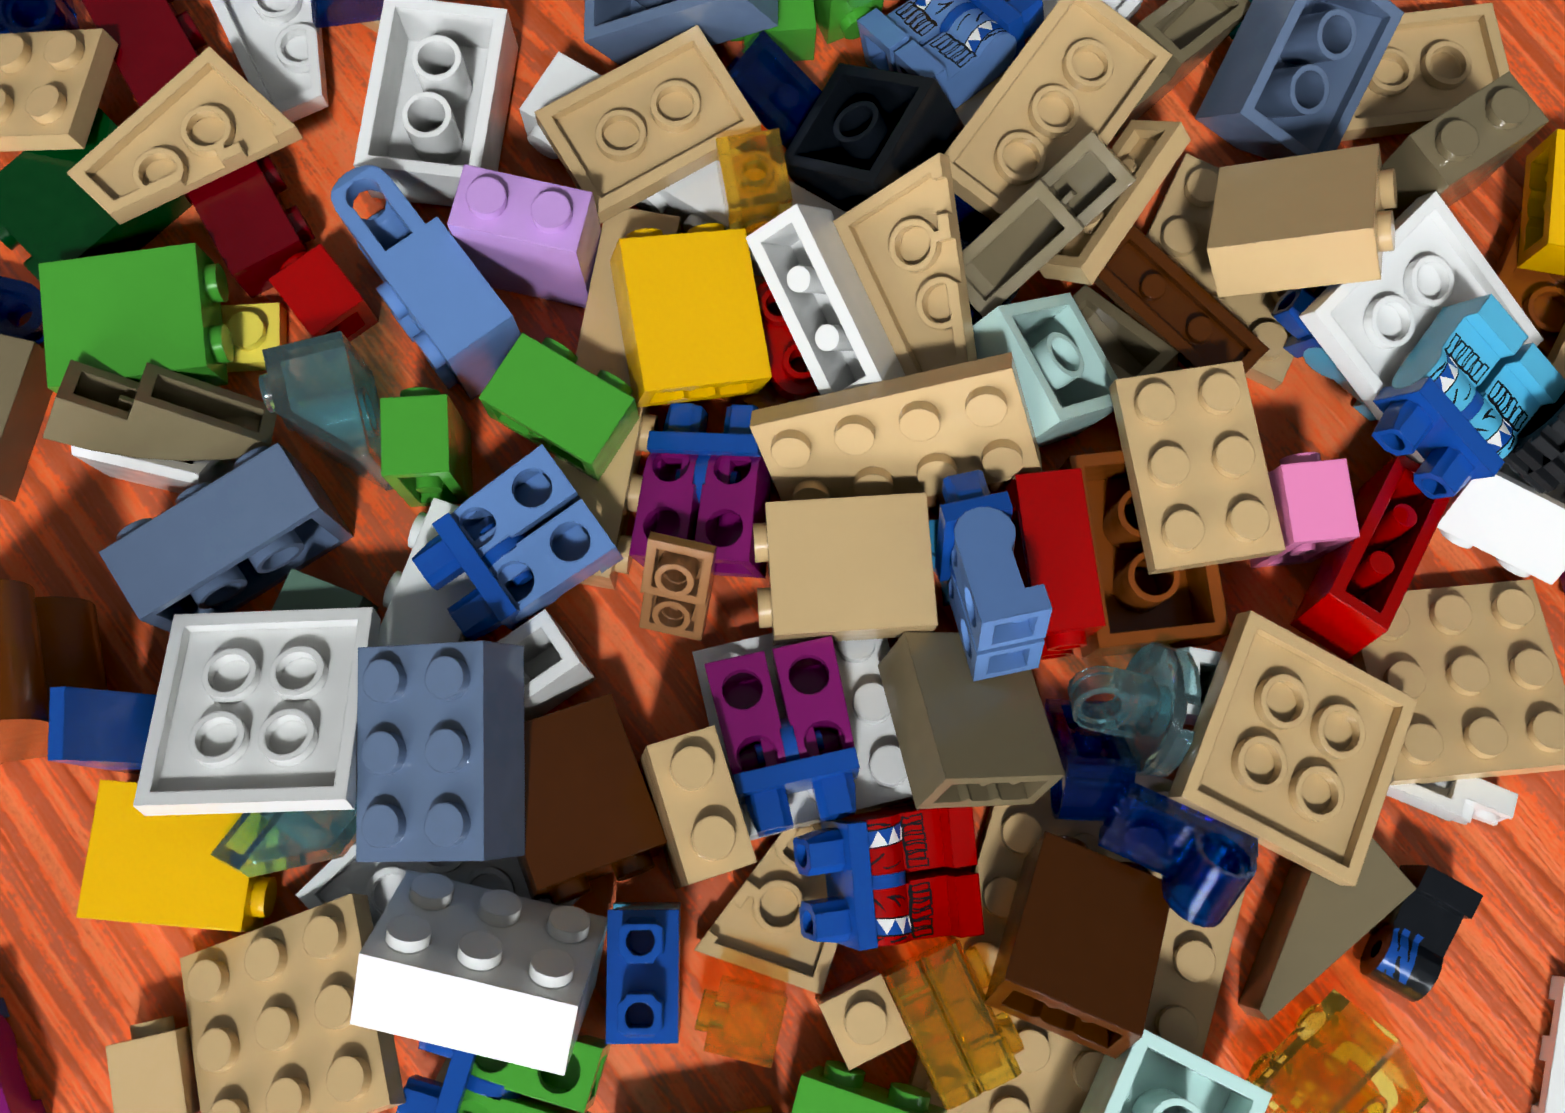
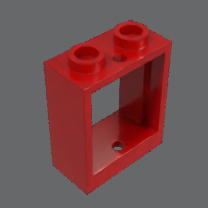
(1058, 551)

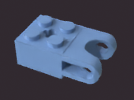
(429, 284)

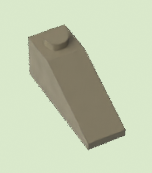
(1316, 926)

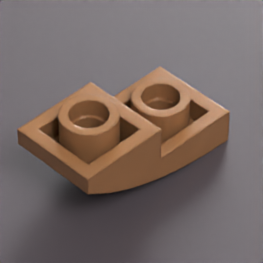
(677, 585)

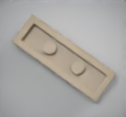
(1149, 153)

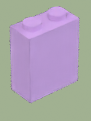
(527, 234)

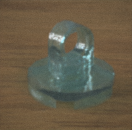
(1146, 707)

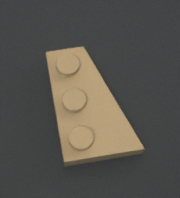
(182, 139)
(913, 266)
(763, 921)

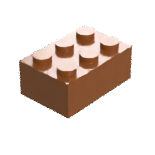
(1138, 607)

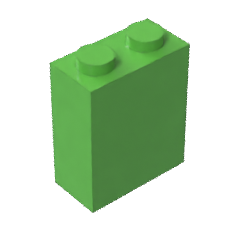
(136, 311)

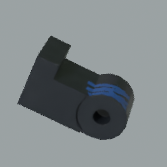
(1413, 938)

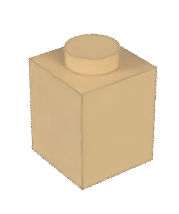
(863, 1018)
(153, 1070)

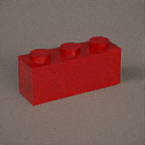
(1367, 578)

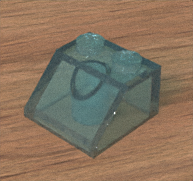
(328, 399)

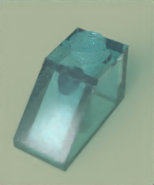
(286, 840)

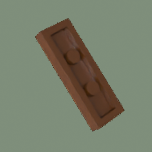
(1175, 306)

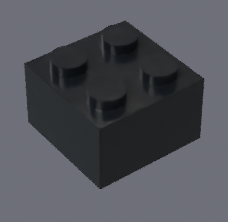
(869, 133)

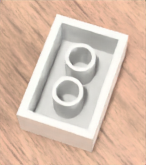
(436, 95)
(479, 971)

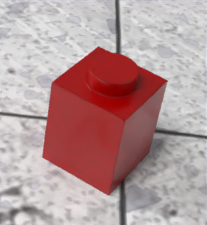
(322, 295)

